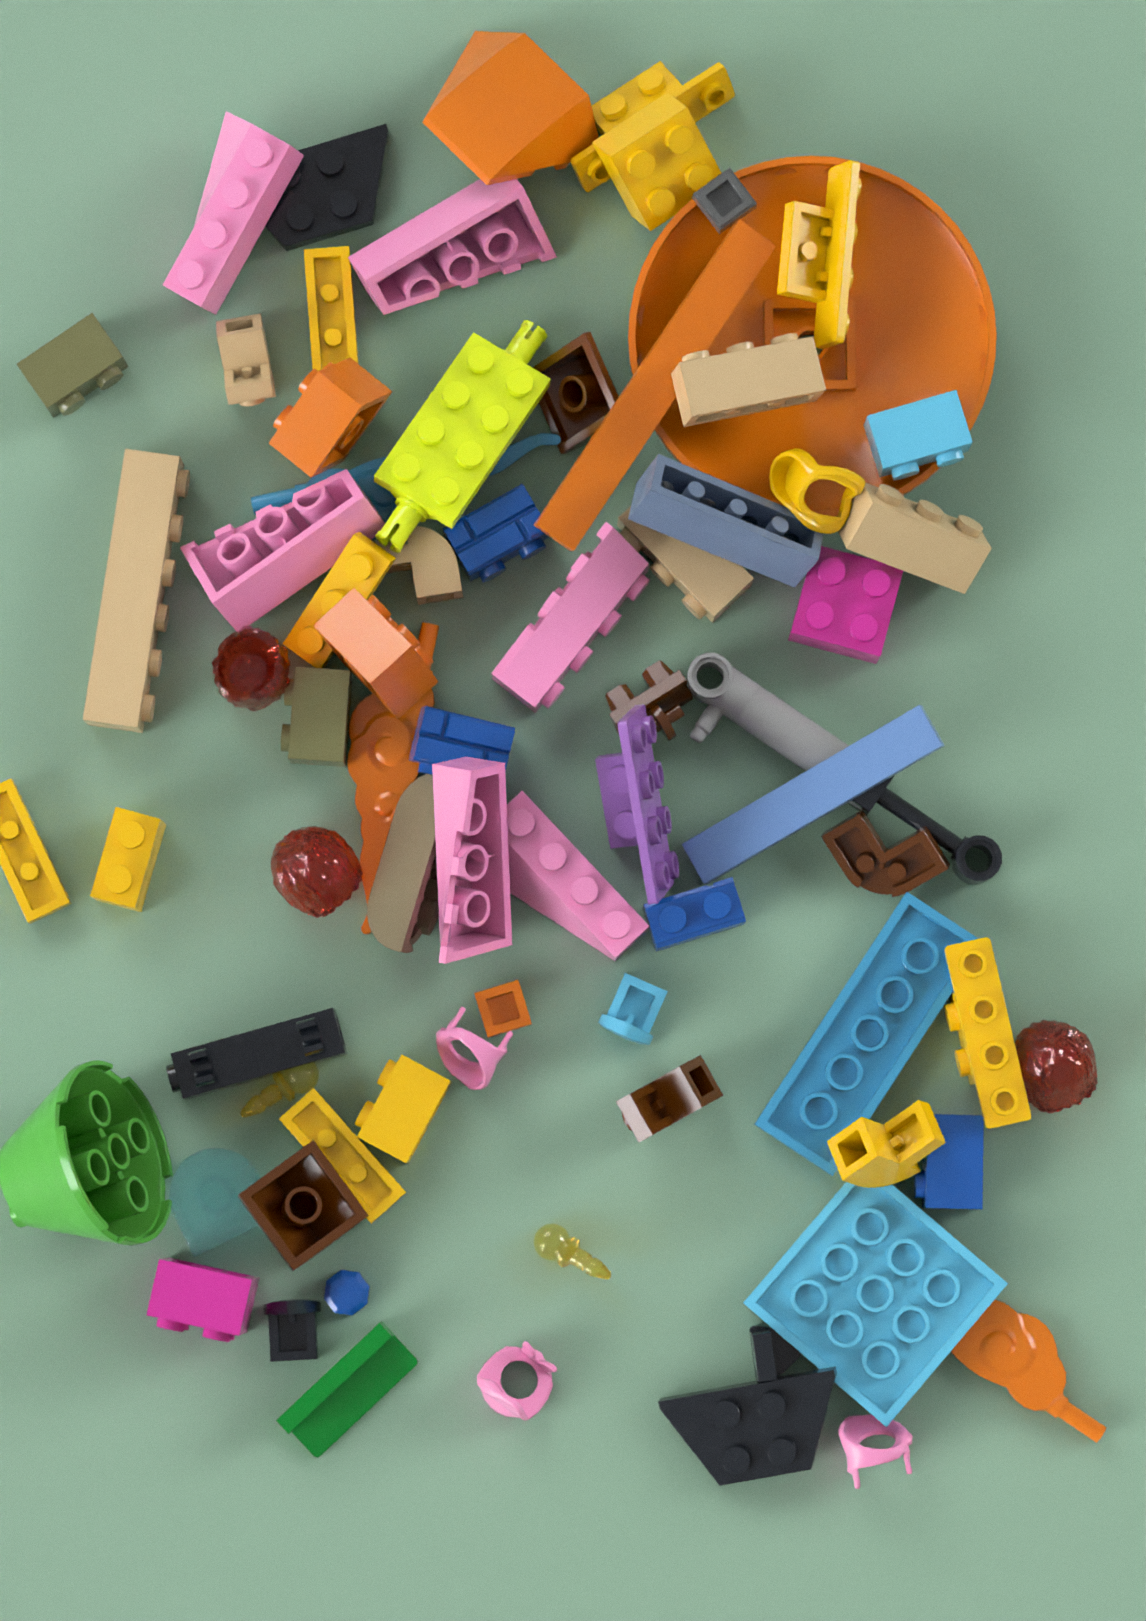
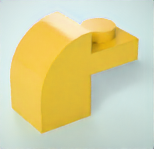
(886, 1153)

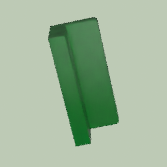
(348, 1390)

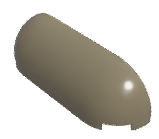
(405, 885)

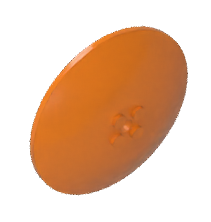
(913, 332)

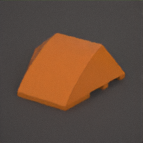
(510, 109)

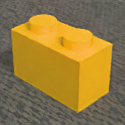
(128, 859)
(403, 1107)

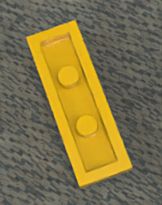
(330, 305)
(358, 567)
(26, 859)
(356, 1165)

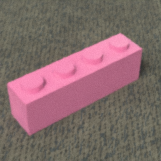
(237, 201)
(453, 245)
(282, 549)
(572, 621)
(471, 857)
(564, 885)

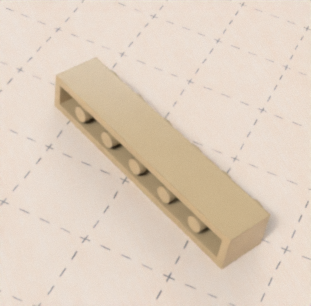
(135, 590)

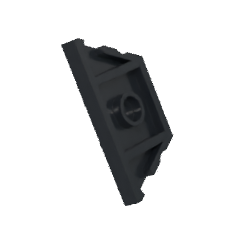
(331, 189)
(754, 1425)

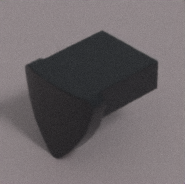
(293, 1329)
(770, 1353)

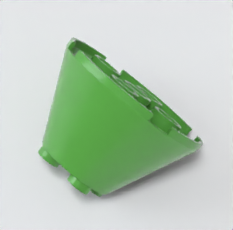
(90, 1161)

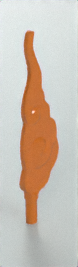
(382, 766)
(1022, 1357)

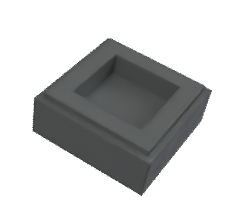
(724, 200)

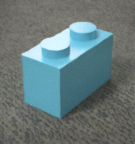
(918, 435)

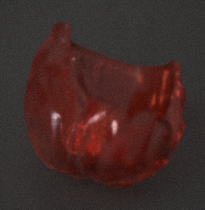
(251, 668)
(315, 870)
(1056, 1065)

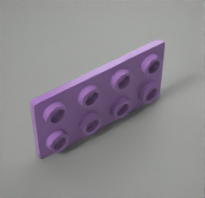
(633, 802)

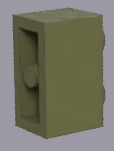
(73, 366)
(318, 716)

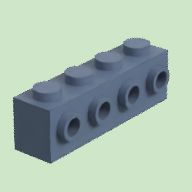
(724, 521)

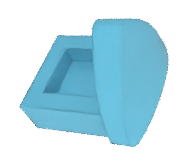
(634, 1010)

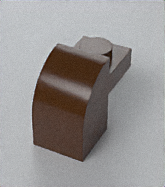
(669, 1098)

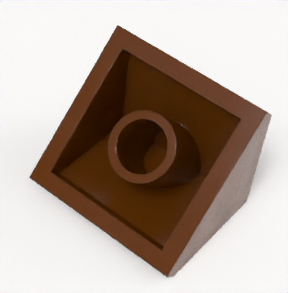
(578, 392)
(303, 1206)

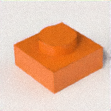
(503, 1008)

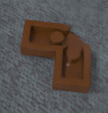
(880, 868)

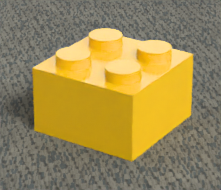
(657, 160)

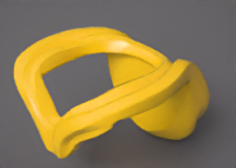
(793, 474)

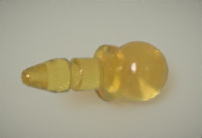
(287, 1084)
(554, 1243)

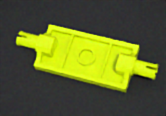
(461, 432)

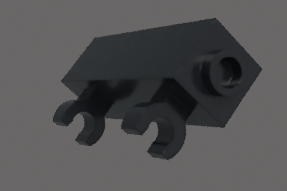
(256, 1054)

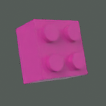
(846, 605)
(203, 1298)

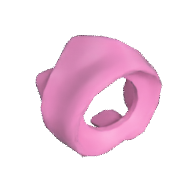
(472, 1074)
(493, 1393)
(858, 1428)

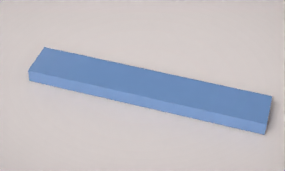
(813, 794)

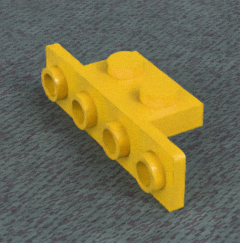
(700, 95)
(819, 253)
(985, 1033)

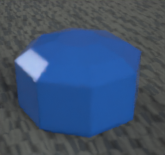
(346, 1292)

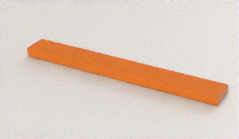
(651, 386)

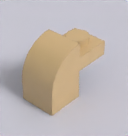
(245, 360)
(432, 565)

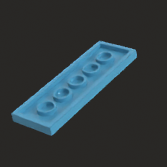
(866, 1033)

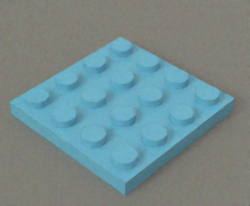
(875, 1295)

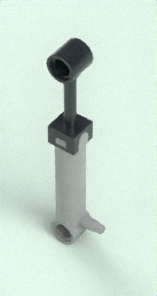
(810, 744)

